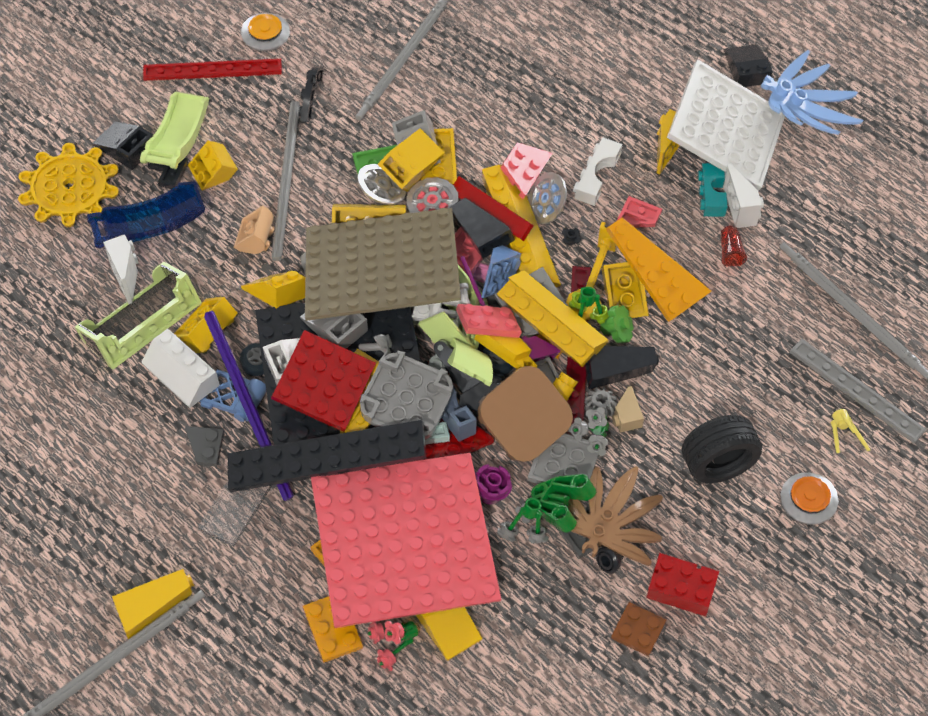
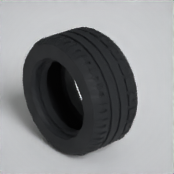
(727, 441)

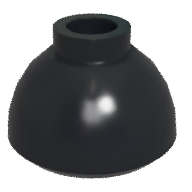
(608, 560)

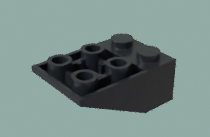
(123, 143)

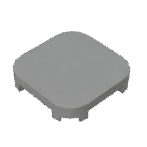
(406, 392)

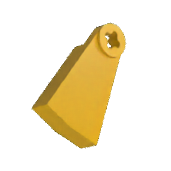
(509, 349)

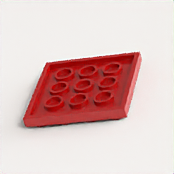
(323, 380)

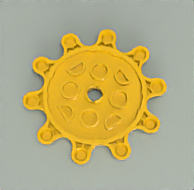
(49, 183)

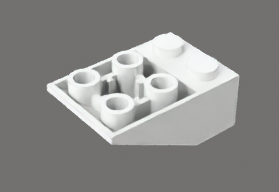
(278, 356)

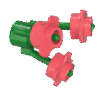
(393, 632)

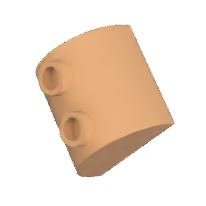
(254, 231)

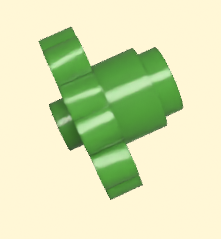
(618, 324)

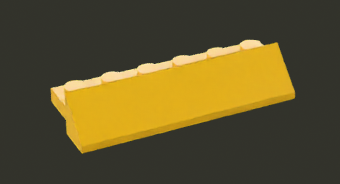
(552, 318)

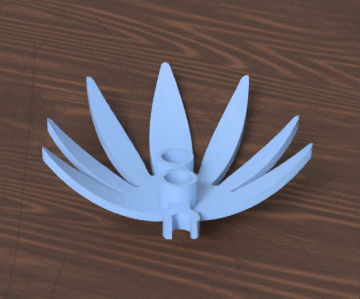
(789, 100)

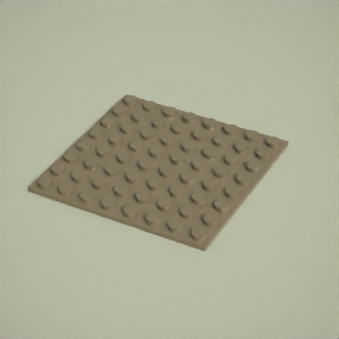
(381, 264)

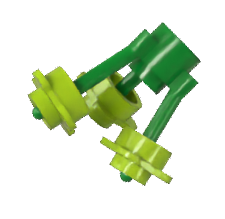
(585, 299)

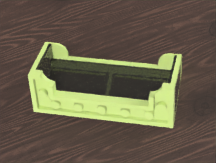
(144, 319)

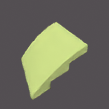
(471, 362)

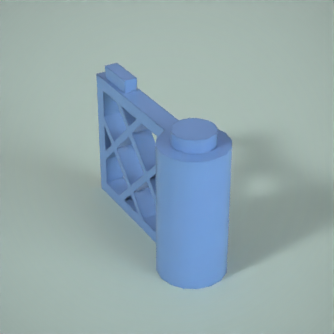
(255, 387)

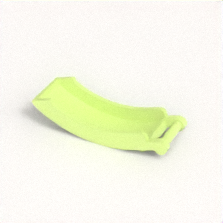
(177, 130)

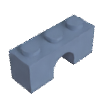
(459, 420)

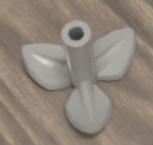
(383, 344)

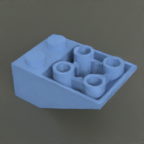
(502, 265)

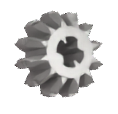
(602, 399)

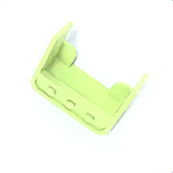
(442, 326)

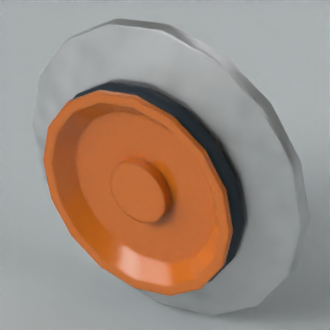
(809, 498)

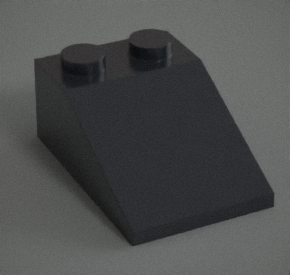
(748, 65)

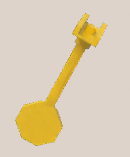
(605, 244)

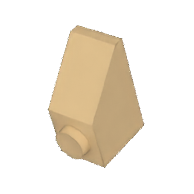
(628, 412)

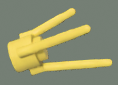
(843, 421)

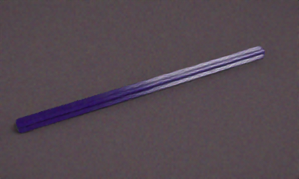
(242, 391)

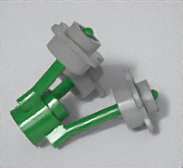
(598, 426)
(528, 511)

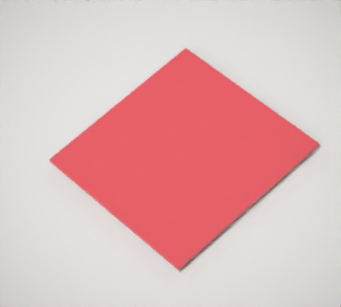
(404, 540)

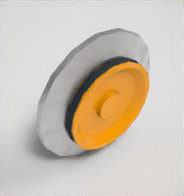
(265, 32)

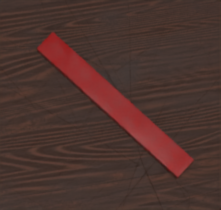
(212, 69)

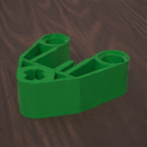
(555, 496)

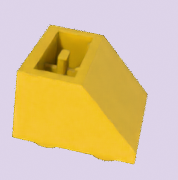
(212, 165)

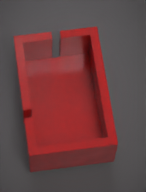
(682, 584)

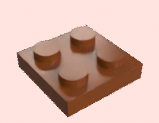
(638, 629)

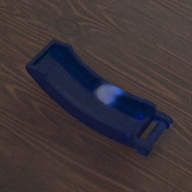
(149, 217)

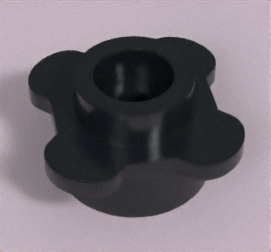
(571, 240)

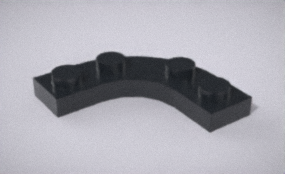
(314, 78)

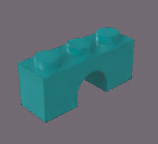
(712, 202)

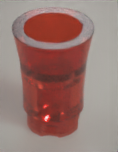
(732, 248)

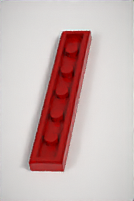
(517, 225)

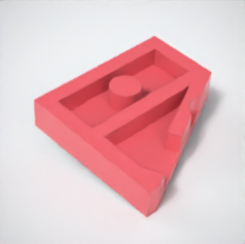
(640, 213)

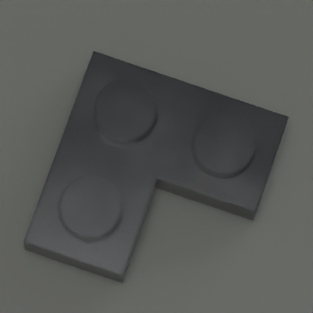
(169, 177)

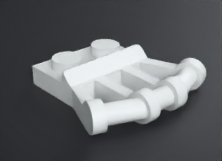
(425, 311)

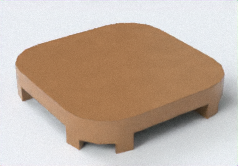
(525, 414)

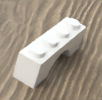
(590, 187)

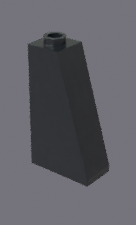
(481, 227)
(619, 364)

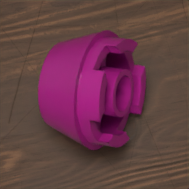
(493, 484)

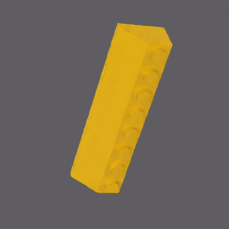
(533, 250)

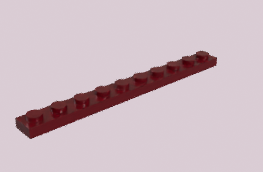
(576, 400)

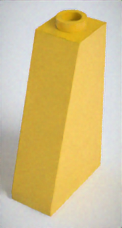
(151, 600)

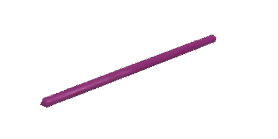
(474, 285)

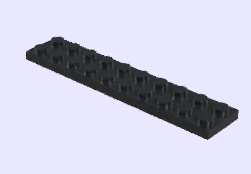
(326, 456)

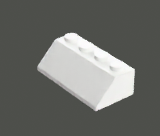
(180, 368)

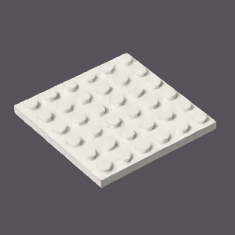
(726, 124)

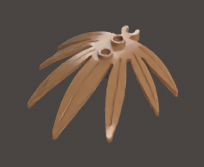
(604, 523)

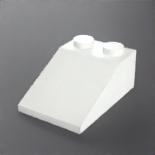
(742, 198)
(123, 264)

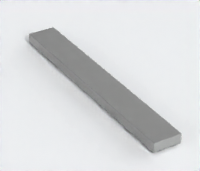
(858, 391)

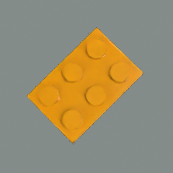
(330, 641)

